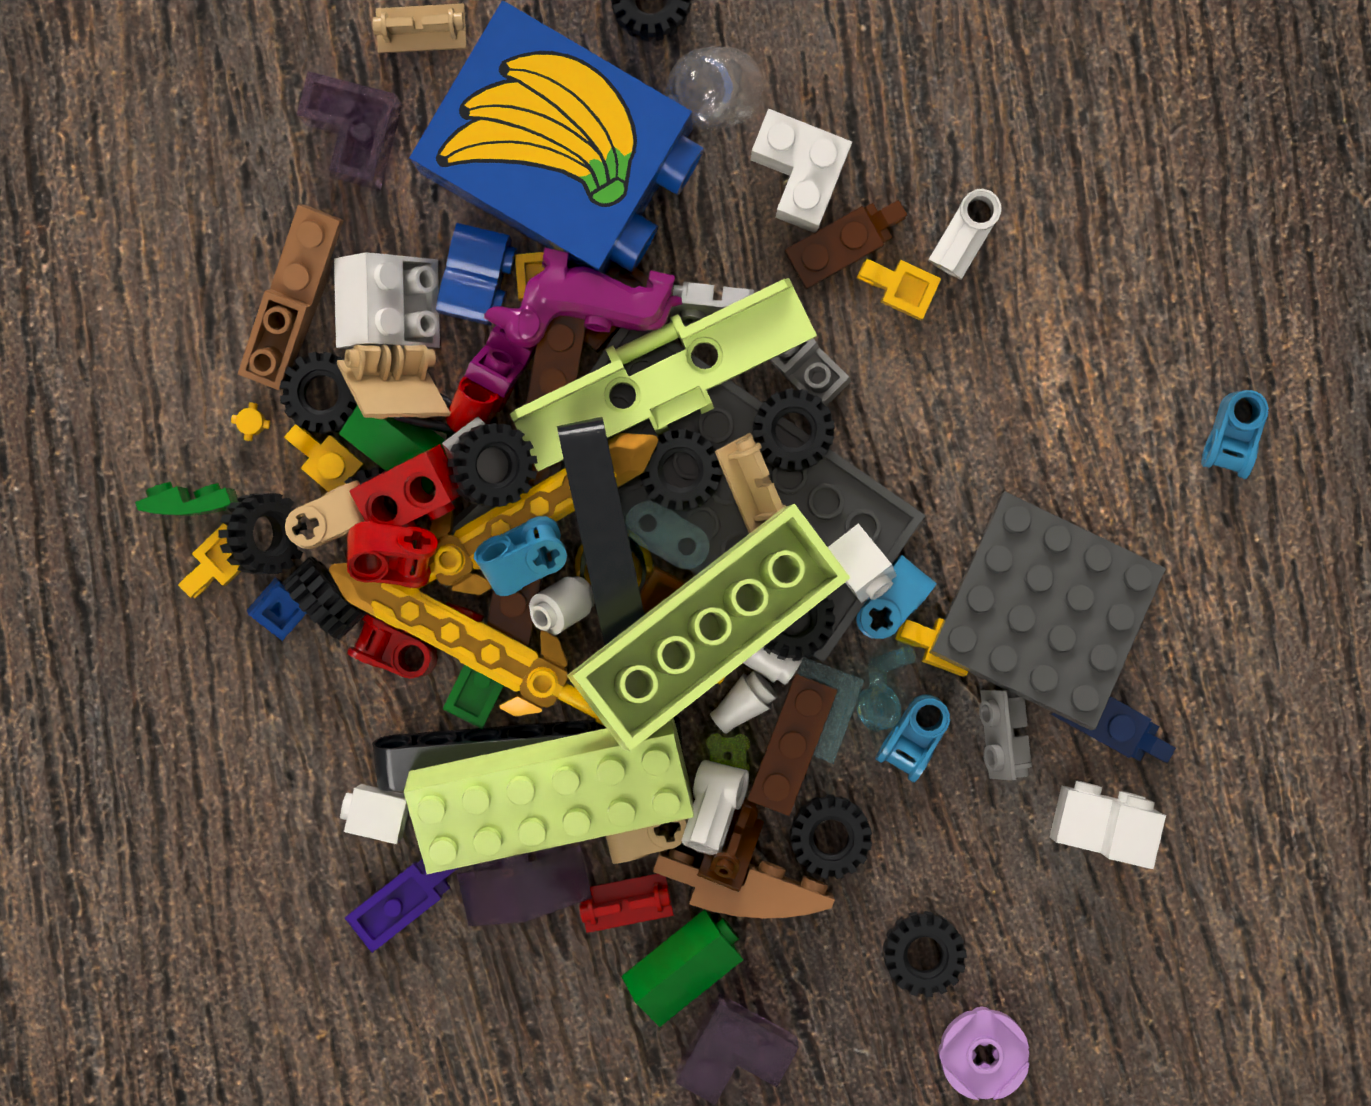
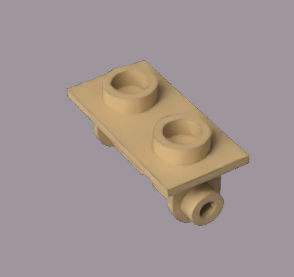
(420, 28)
(749, 481)

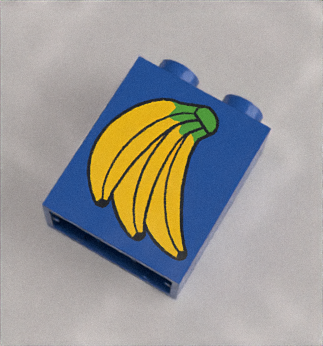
(558, 143)

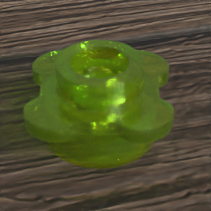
(737, 746)

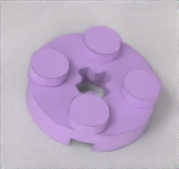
(984, 1080)

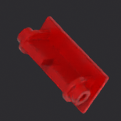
(626, 902)

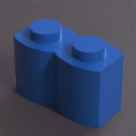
(475, 273)

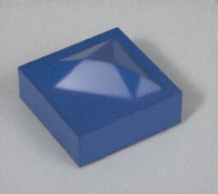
(276, 610)

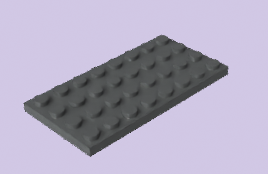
(828, 494)

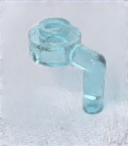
(879, 705)

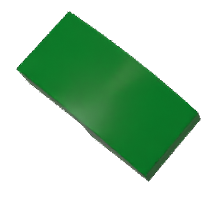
(177, 500)

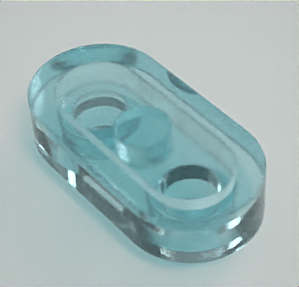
(667, 534)

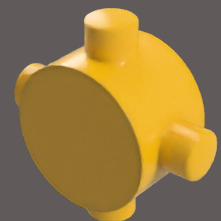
(250, 421)

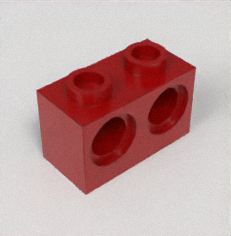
(405, 488)

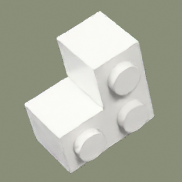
(810, 159)
(1117, 828)

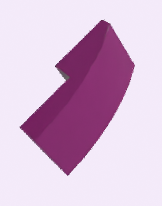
(499, 363)

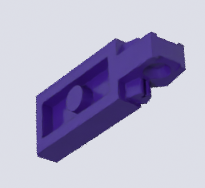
(397, 904)

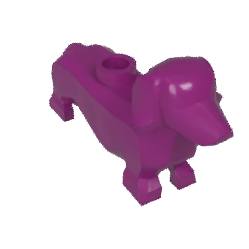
(586, 296)

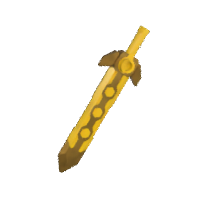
(550, 498)
(473, 643)

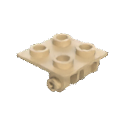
(392, 381)

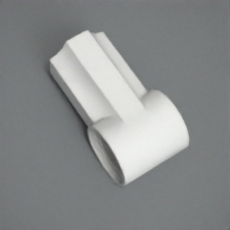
(964, 236)
(717, 794)

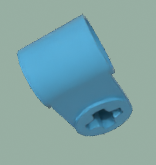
(1235, 436)
(519, 558)
(902, 599)
(914, 739)

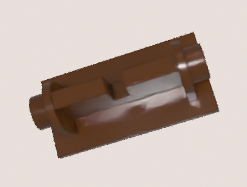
(731, 864)

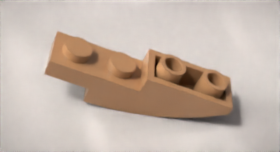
(292, 298)
(762, 893)

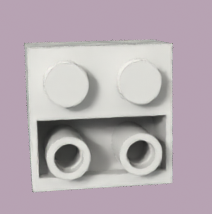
(386, 301)

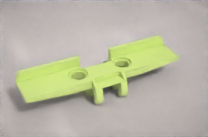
(742, 335)

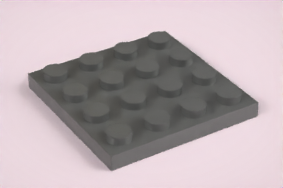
(1047, 611)

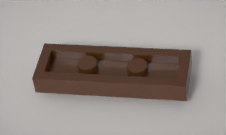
(792, 744)

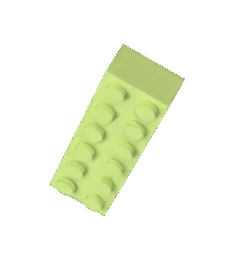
(708, 627)
(545, 796)

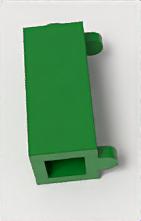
(390, 441)
(683, 967)

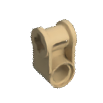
(334, 512)
(643, 842)

